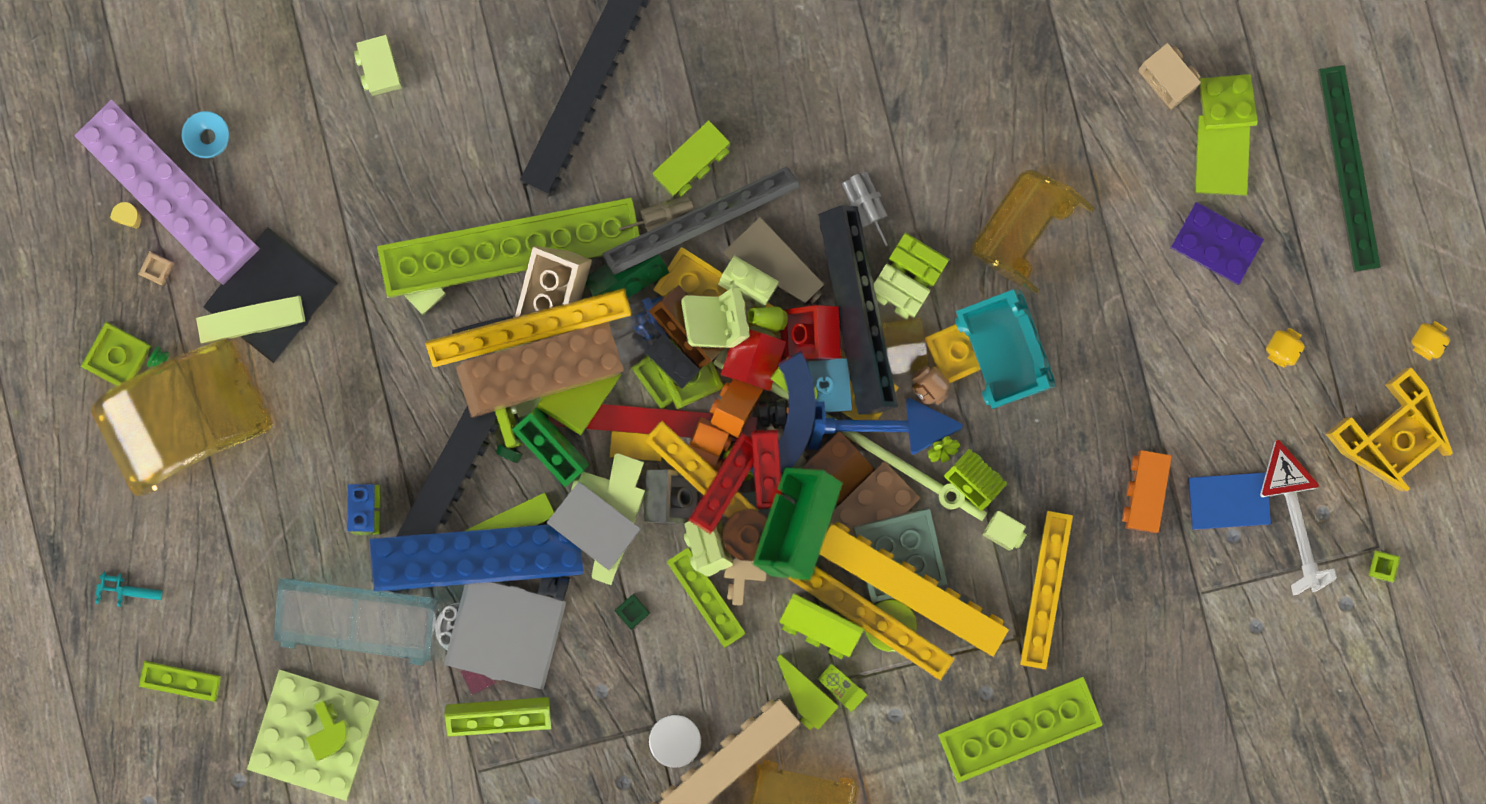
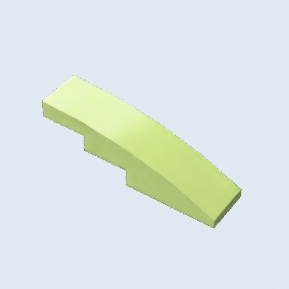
(250, 319)

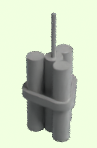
(864, 195)

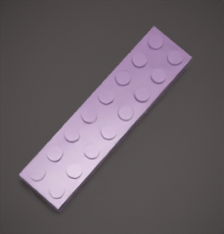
(167, 192)

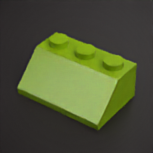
(820, 627)

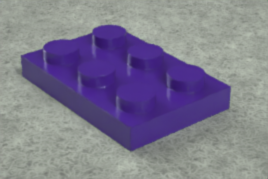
(1217, 243)

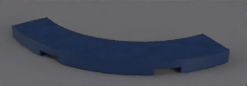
(801, 410)

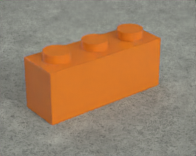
(1147, 491)

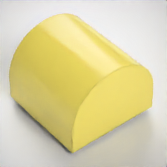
(126, 214)

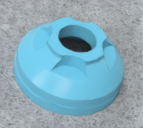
(196, 125)

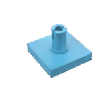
(832, 384)

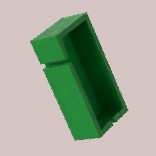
(797, 531)

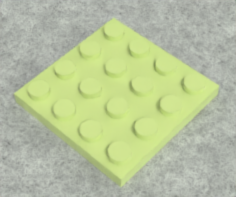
(291, 717)

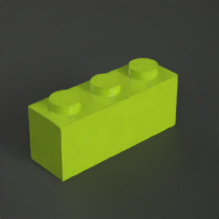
(692, 160)

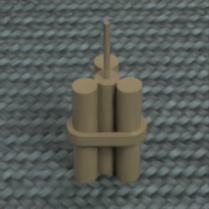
(663, 213)

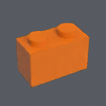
(735, 407)

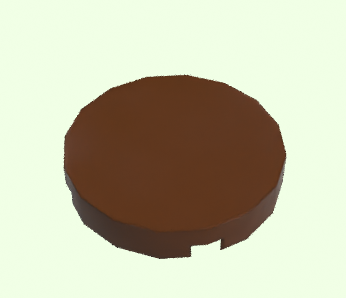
(743, 533)

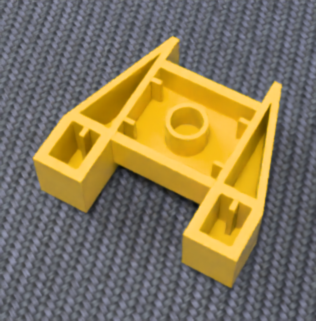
(1401, 438)

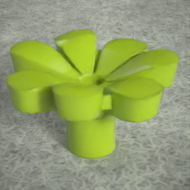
(942, 449)

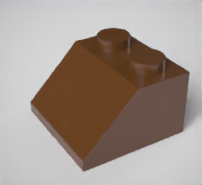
(842, 462)

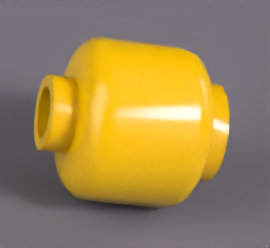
(1430, 340)
(1285, 347)

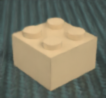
(1170, 75)

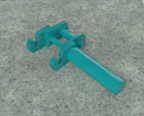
(126, 590)

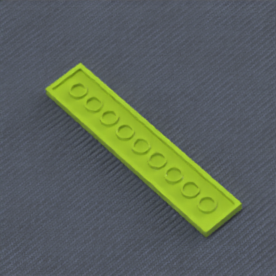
(502, 247)

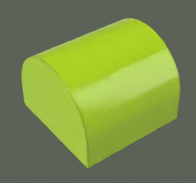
(1384, 566)

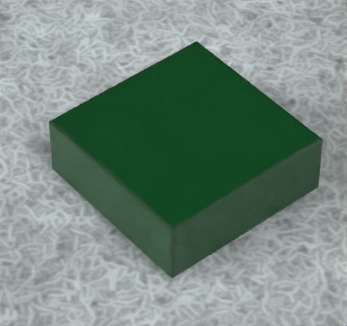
(632, 611)

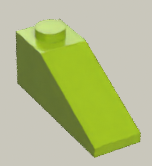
(808, 699)

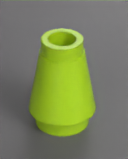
(769, 318)

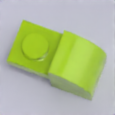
(332, 737)

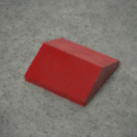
(754, 360)

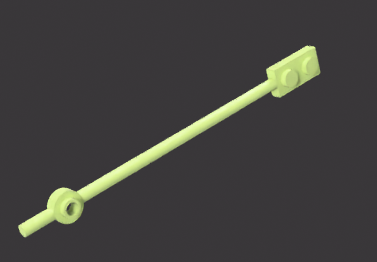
(891, 459)

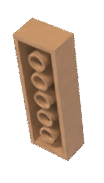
(539, 369)

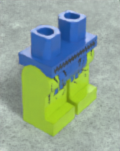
(360, 509)

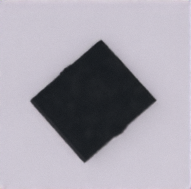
(271, 275)

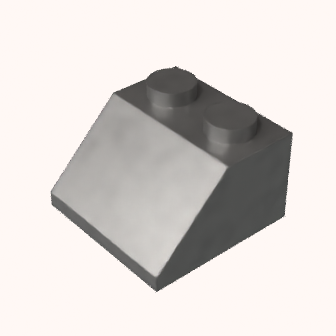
(669, 497)

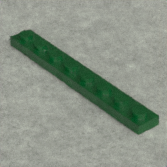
(1349, 168)

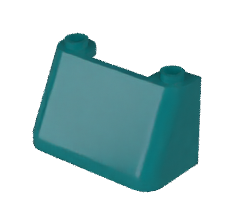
(1006, 348)

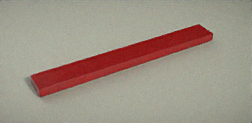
(645, 420)

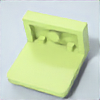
(716, 319)

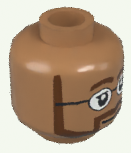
(930, 385)

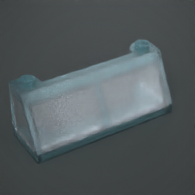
(355, 620)

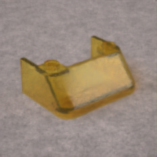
(1021, 221)

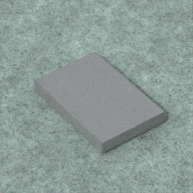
(594, 526)

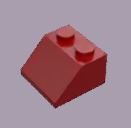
(813, 332)

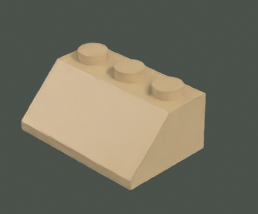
(552, 280)

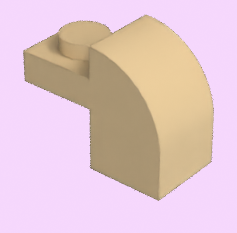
(740, 572)

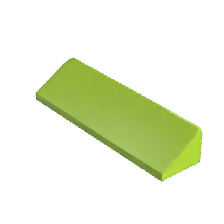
(498, 716)

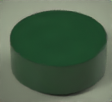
(509, 453)

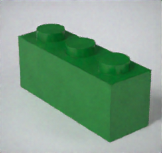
(551, 447)

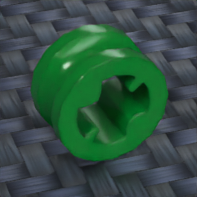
(157, 357)

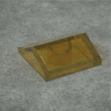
(905, 345)

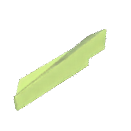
(625, 499)

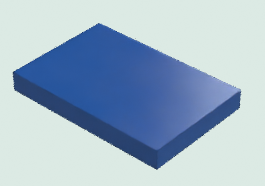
(1228, 501)

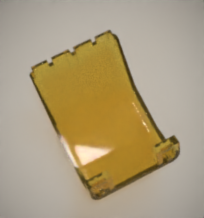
(179, 414)

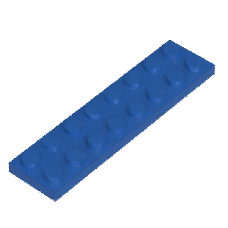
(472, 557)

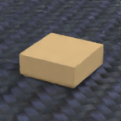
(156, 268)

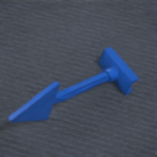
(922, 424)

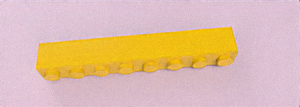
(912, 590)

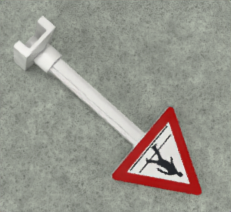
(1288, 477)

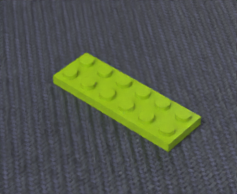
(1020, 729)

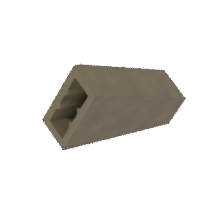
(769, 254)

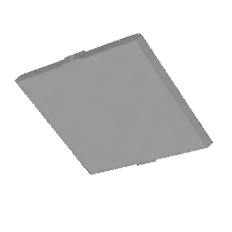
(505, 633)

